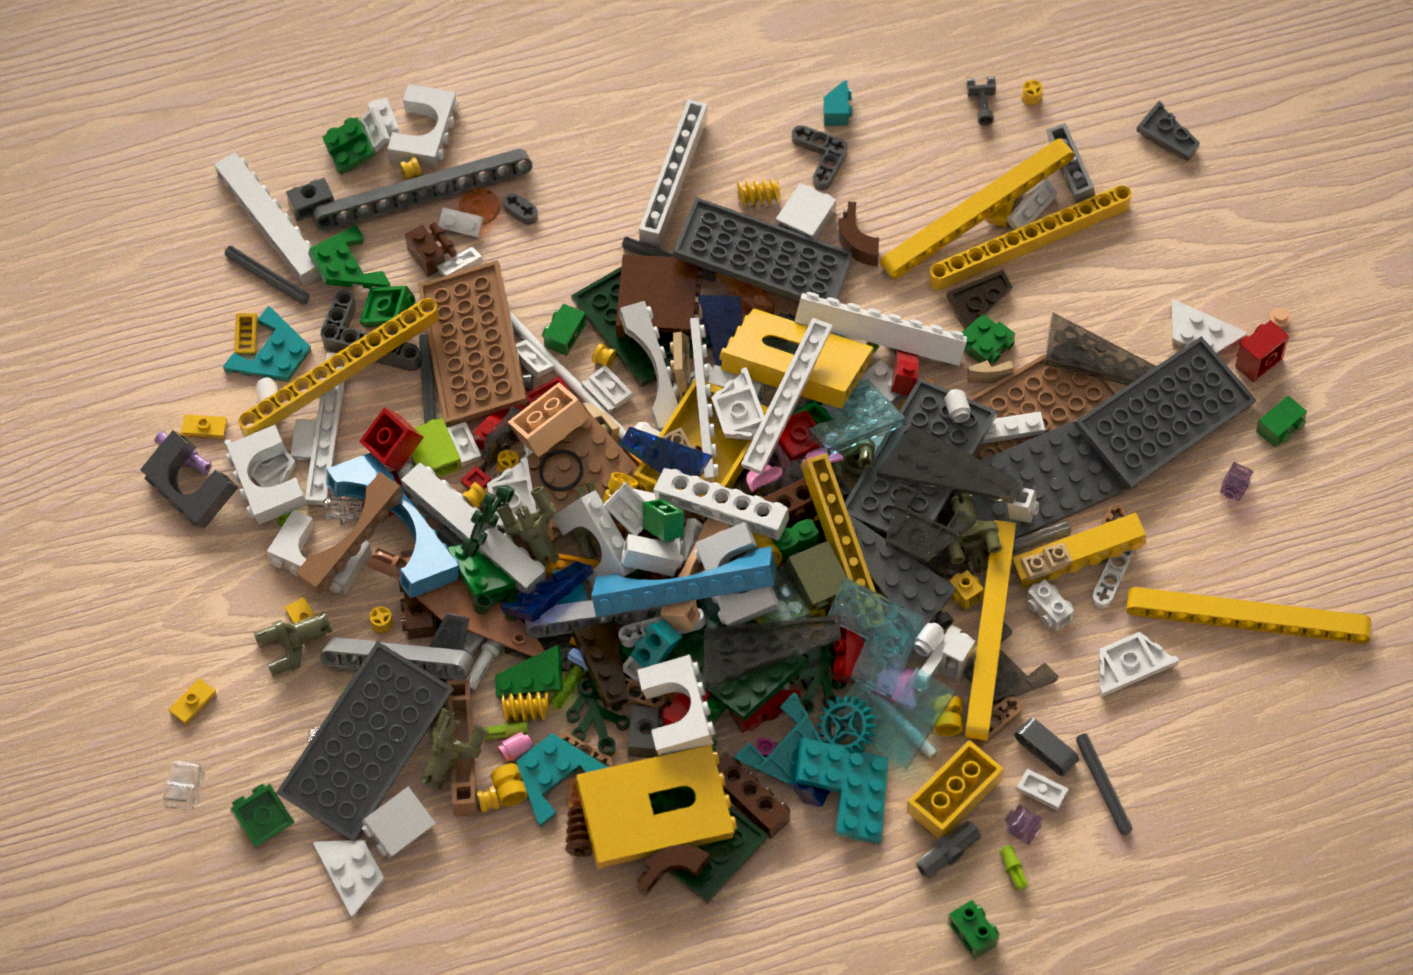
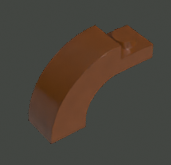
(864, 247)
(669, 859)

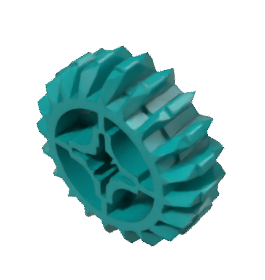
(841, 733)

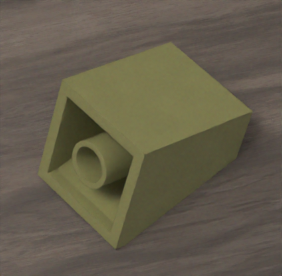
(815, 575)

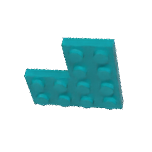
(856, 777)

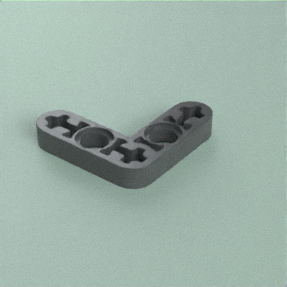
(829, 154)

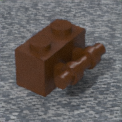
(425, 249)

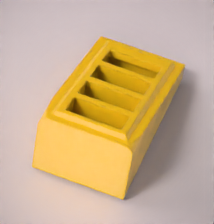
(246, 318)

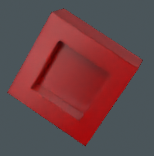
(477, 476)

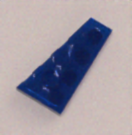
(721, 318)
(664, 453)
(548, 593)

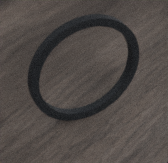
(559, 452)

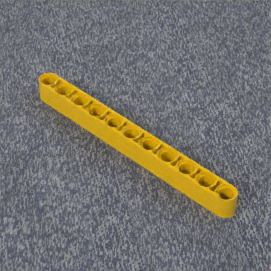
(976, 208)
(1002, 250)
(336, 376)
(1249, 615)
(990, 635)

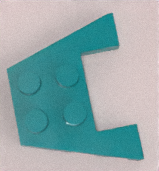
(279, 355)
(783, 759)
(547, 767)

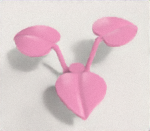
(773, 473)

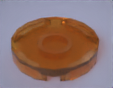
(480, 203)

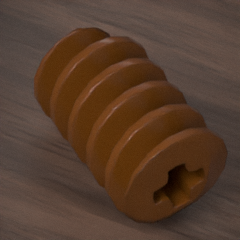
(577, 833)

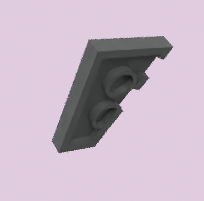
(1167, 132)
(451, 633)

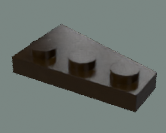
(978, 296)

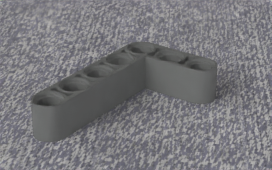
(343, 335)

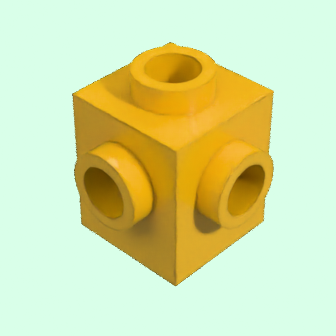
(967, 589)

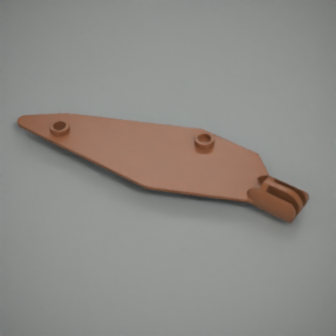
(458, 600)

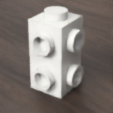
(1049, 605)

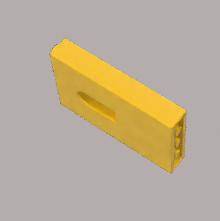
(833, 376)
(729, 450)
(621, 813)

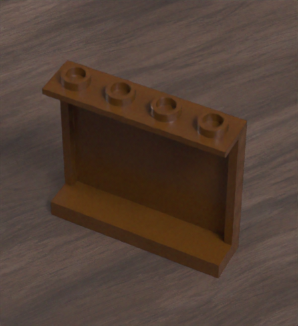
(665, 286)

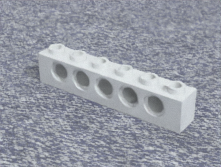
(728, 512)

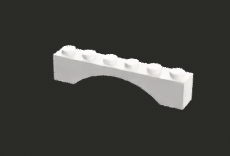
(638, 325)

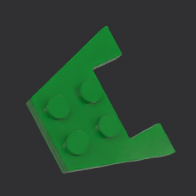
(338, 265)

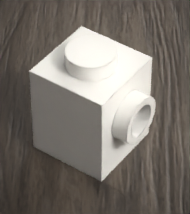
(1024, 506)

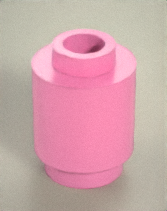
(515, 747)

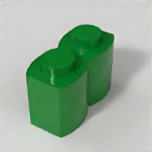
(797, 539)

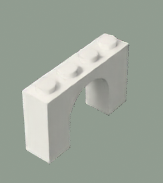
(429, 147)
(247, 456)
(590, 514)
(292, 537)
(716, 552)
(652, 553)
(679, 676)

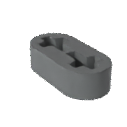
(523, 206)

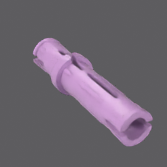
(194, 459)

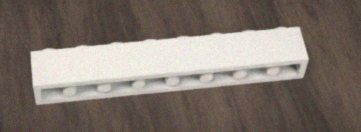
(673, 173)
(267, 217)
(883, 329)
(456, 515)

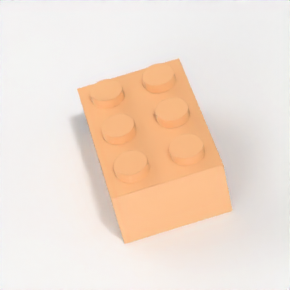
(548, 419)

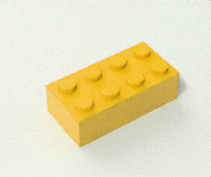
(955, 790)

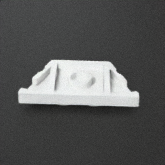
(1191, 324)
(738, 408)
(272, 471)
(519, 479)
(1131, 662)
(351, 871)

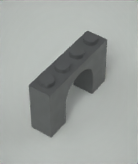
(163, 472)

